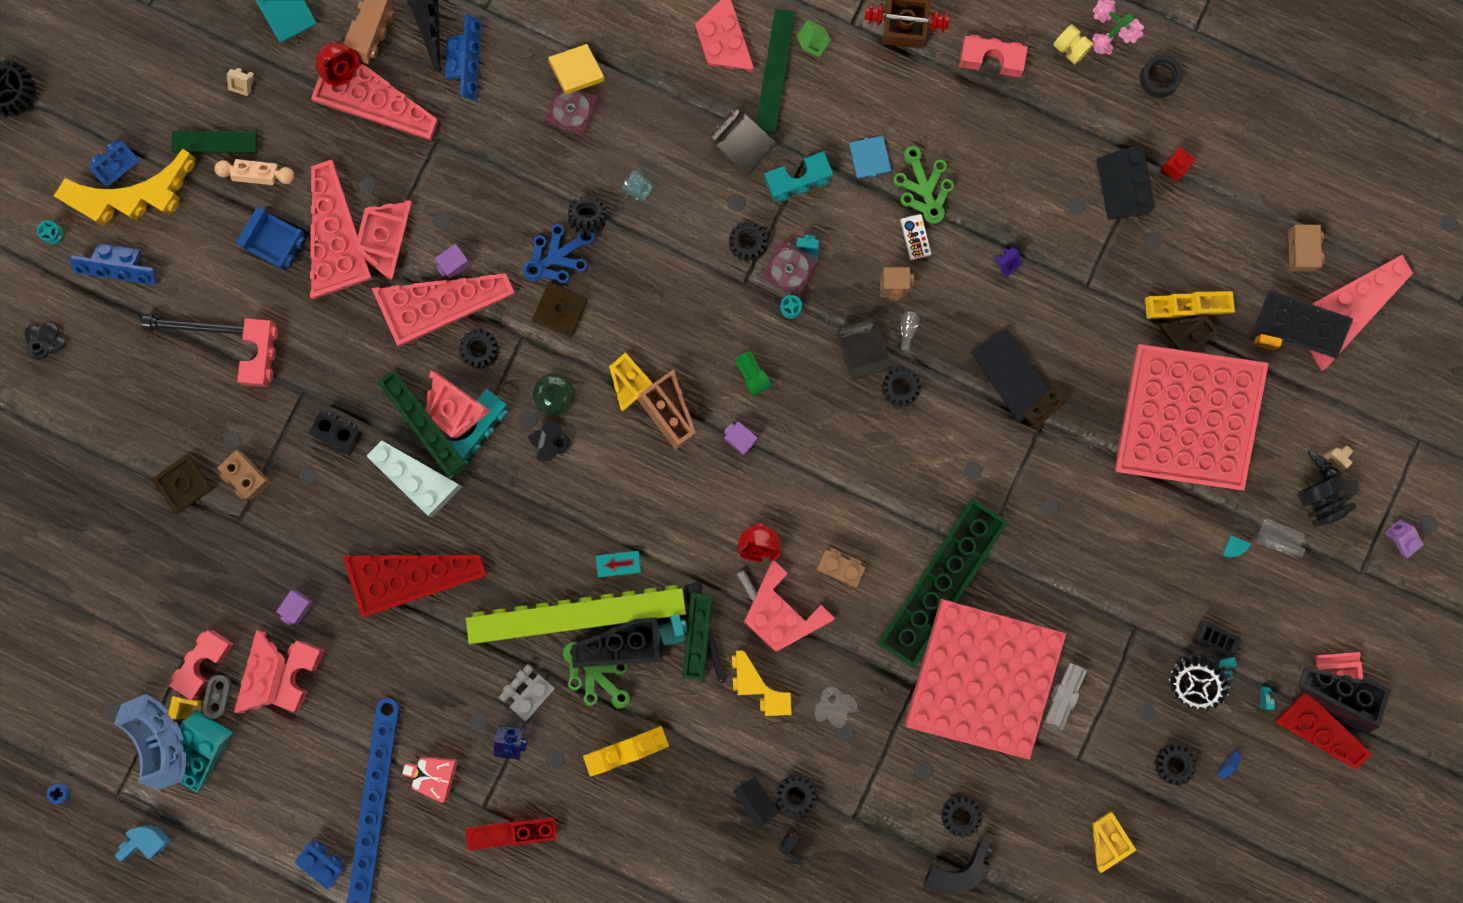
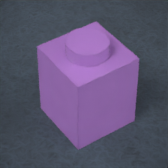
(451, 262)
(740, 438)
(294, 608)

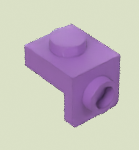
(1405, 538)

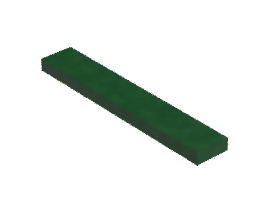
(775, 70)
(422, 424)

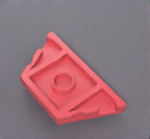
(723, 38)
(382, 235)
(452, 407)
(261, 675)

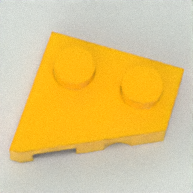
(628, 381)
(1110, 842)

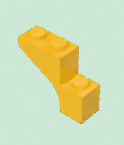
(749, 683)
(625, 751)

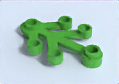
(924, 188)
(592, 674)

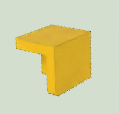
(182, 707)

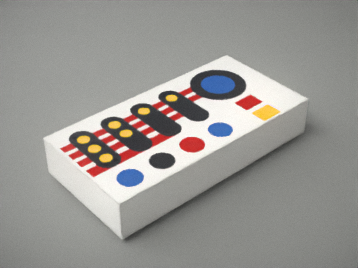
(915, 237)

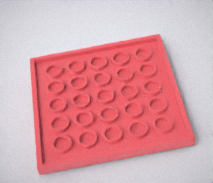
(1191, 417)
(985, 679)

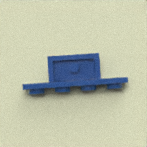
(463, 57)
(114, 263)

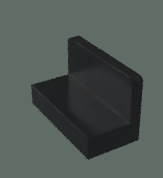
(756, 802)
(787, 845)

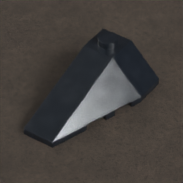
(427, 18)
(627, 644)
(1350, 699)

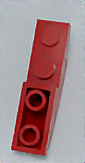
(510, 833)

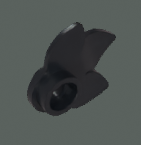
(45, 337)
(546, 440)

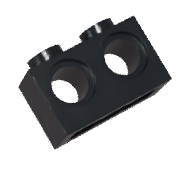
(333, 436)

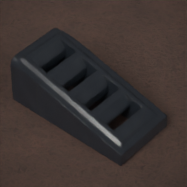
(1200, 634)

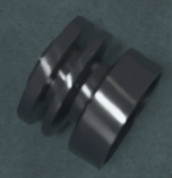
(1326, 501)

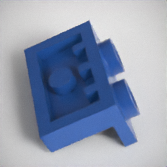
(113, 163)
(320, 864)

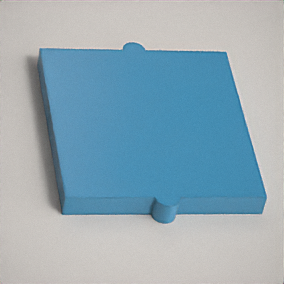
(870, 157)

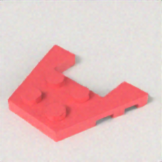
(774, 619)

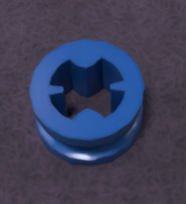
(64, 788)

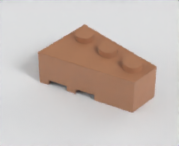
(369, 28)
(667, 409)

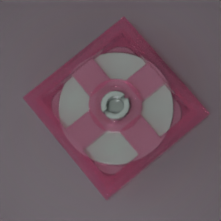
(571, 110)
(790, 268)

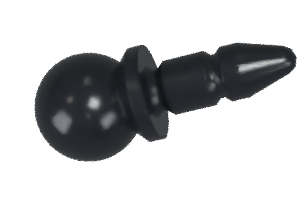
(1326, 469)

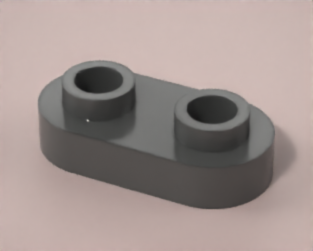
(215, 695)

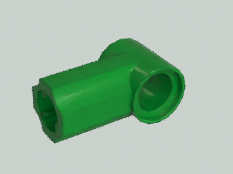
(754, 377)

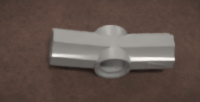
(1065, 696)

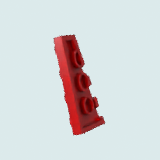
(1319, 727)

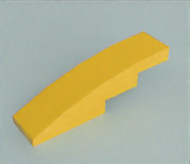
(1189, 305)

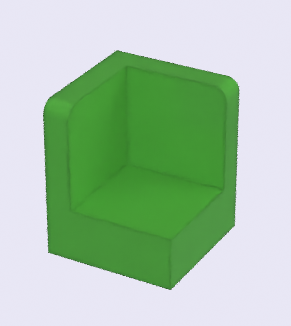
(813, 38)

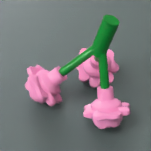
(1130, 28)

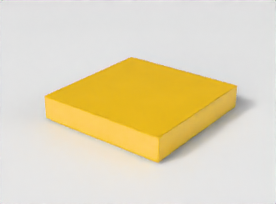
(576, 69)

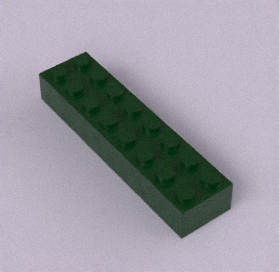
(942, 578)

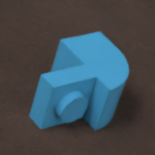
(147, 838)

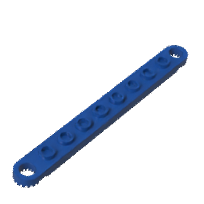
(373, 804)

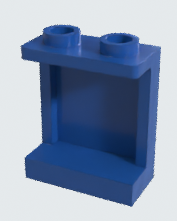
(271, 239)

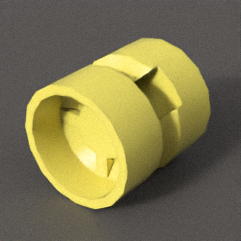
(1073, 44)

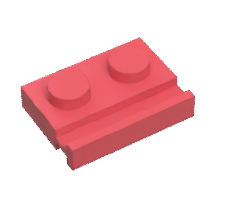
(1341, 664)

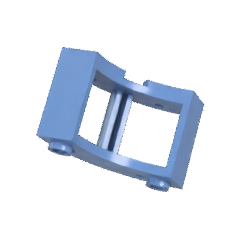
(156, 741)

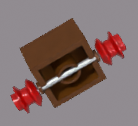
(906, 22)

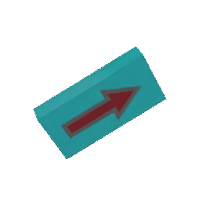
(618, 564)

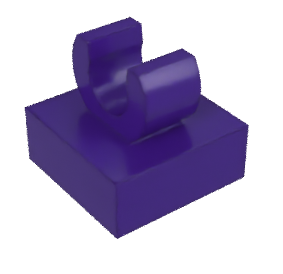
(1009, 261)

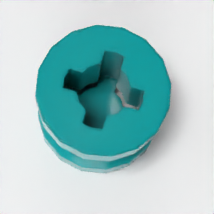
(45, 231)
(792, 303)

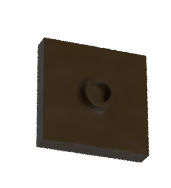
(559, 310)
(182, 484)

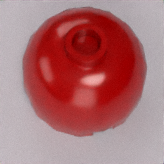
(336, 63)
(759, 543)

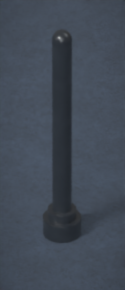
(152, 323)
(696, 587)

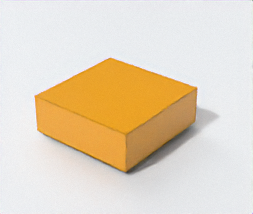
(1267, 342)

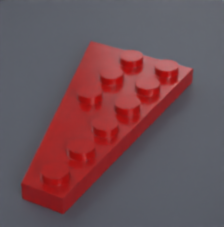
(399, 579)

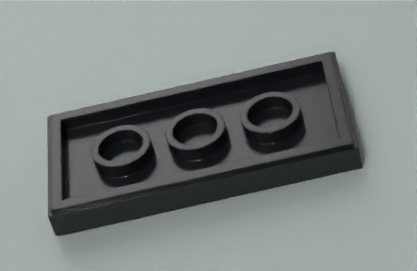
(1303, 324)
(1010, 373)

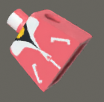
(432, 776)

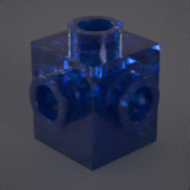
(509, 742)

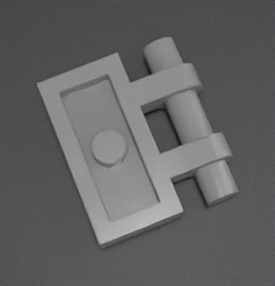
(531, 697)

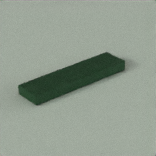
(215, 142)
(697, 636)

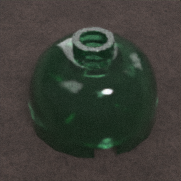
(554, 394)

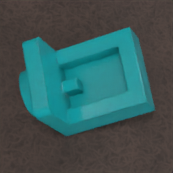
(809, 245)
(673, 631)

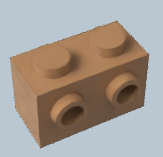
(1305, 247)
(896, 282)
(243, 475)
(841, 569)

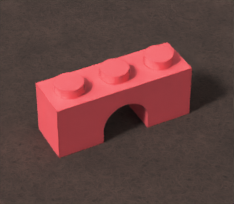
(1010, 55)
(258, 371)
(301, 656)
(189, 678)

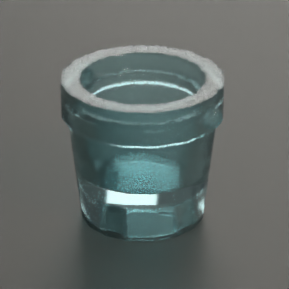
(637, 186)

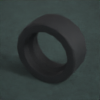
(1169, 63)

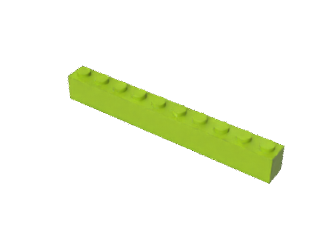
(574, 616)

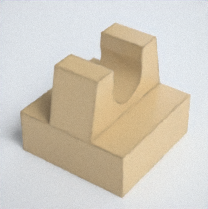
(239, 81)
(1339, 457)

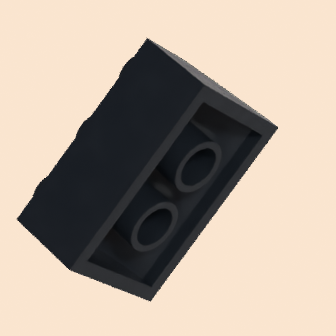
(1125, 183)

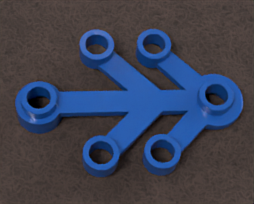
(555, 256)

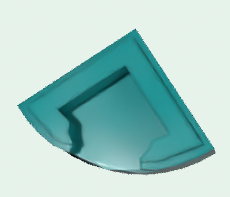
(1235, 547)
(1265, 701)

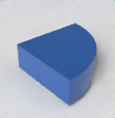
(1230, 765)

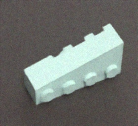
(420, 483)

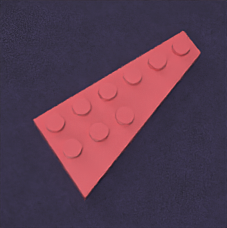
(377, 101)
(333, 236)
(1364, 299)
(428, 306)

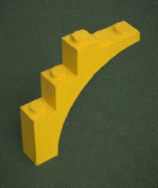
(132, 200)

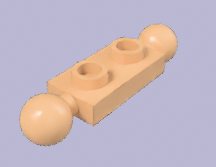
(254, 172)

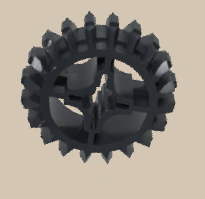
(15, 99)
(1206, 696)

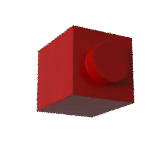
(1178, 164)

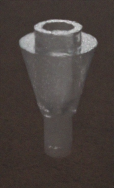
(909, 323)

